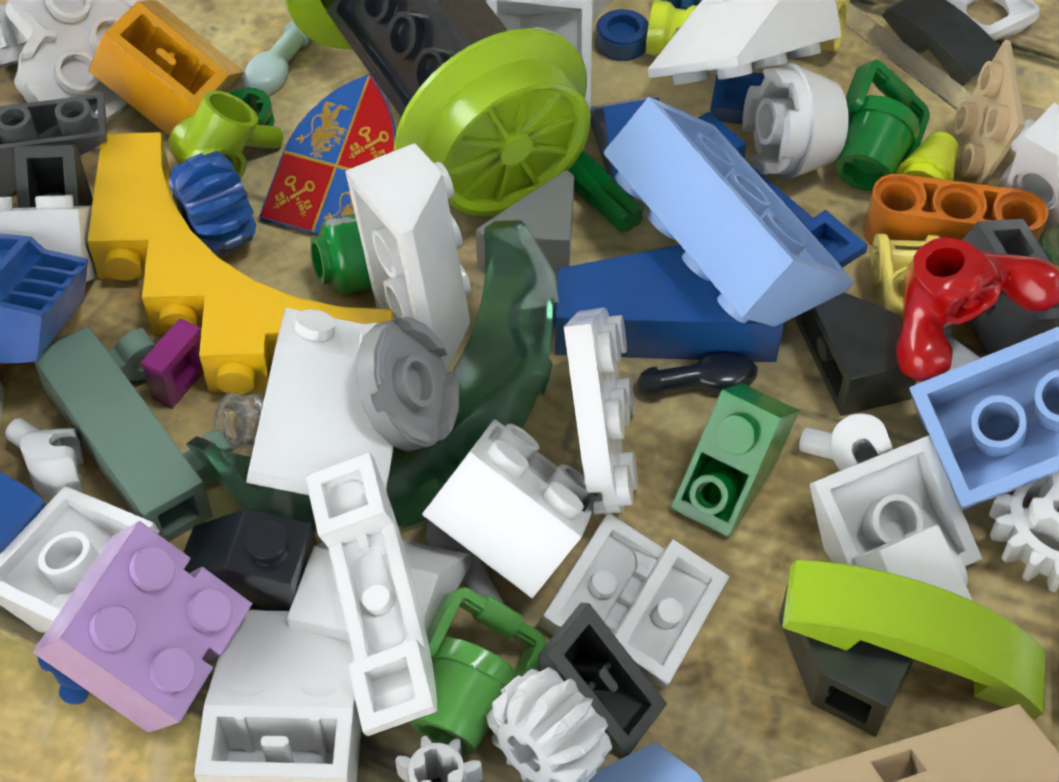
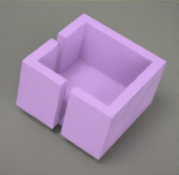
(143, 628)

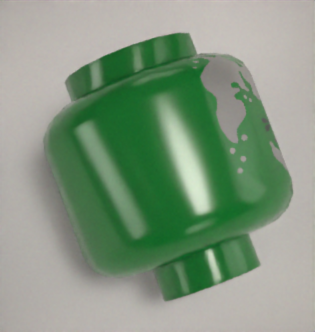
(339, 256)

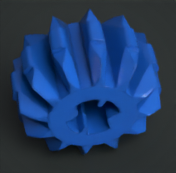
(213, 201)

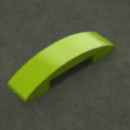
(918, 621)

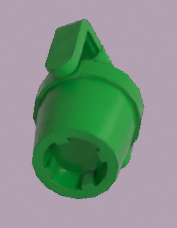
(879, 127)

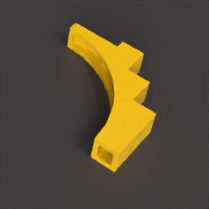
(143, 236)

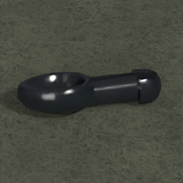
(709, 376)

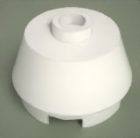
(795, 121)

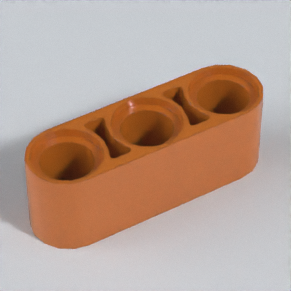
(923, 206)

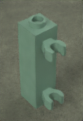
(121, 431)

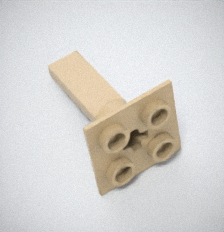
(991, 118)

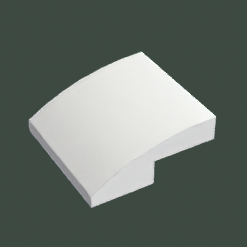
(642, 592)

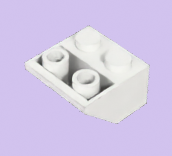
(513, 507)

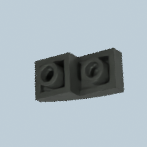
(947, 33)

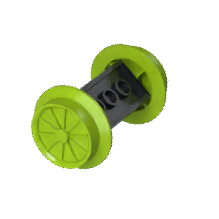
(469, 92)

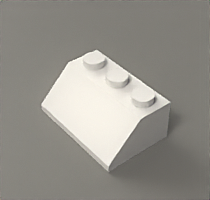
(412, 242)

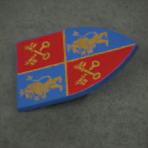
(333, 137)

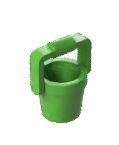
(469, 675)

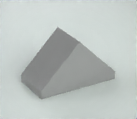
(548, 218)

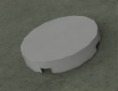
(406, 384)

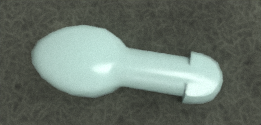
(270, 69)

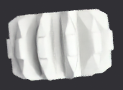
(548, 728)

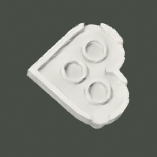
(62, 46)
(602, 406)

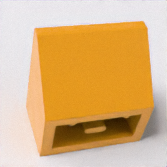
(160, 64)

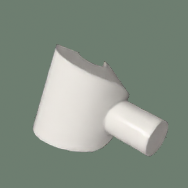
(850, 443)
(49, 456)

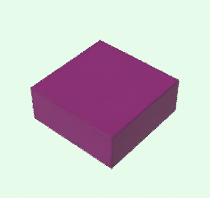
(174, 363)

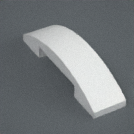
(377, 594)

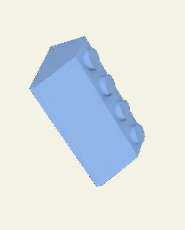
(723, 216)
(995, 419)

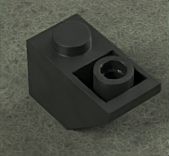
(851, 683)

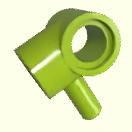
(224, 126)

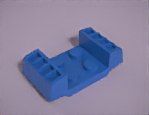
(36, 296)

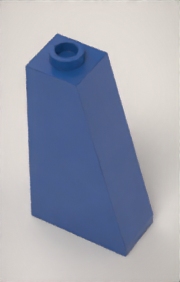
(663, 308)

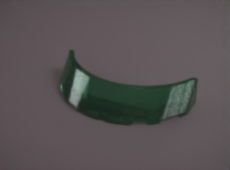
(496, 377)

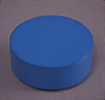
(622, 34)

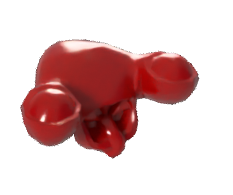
(955, 284)

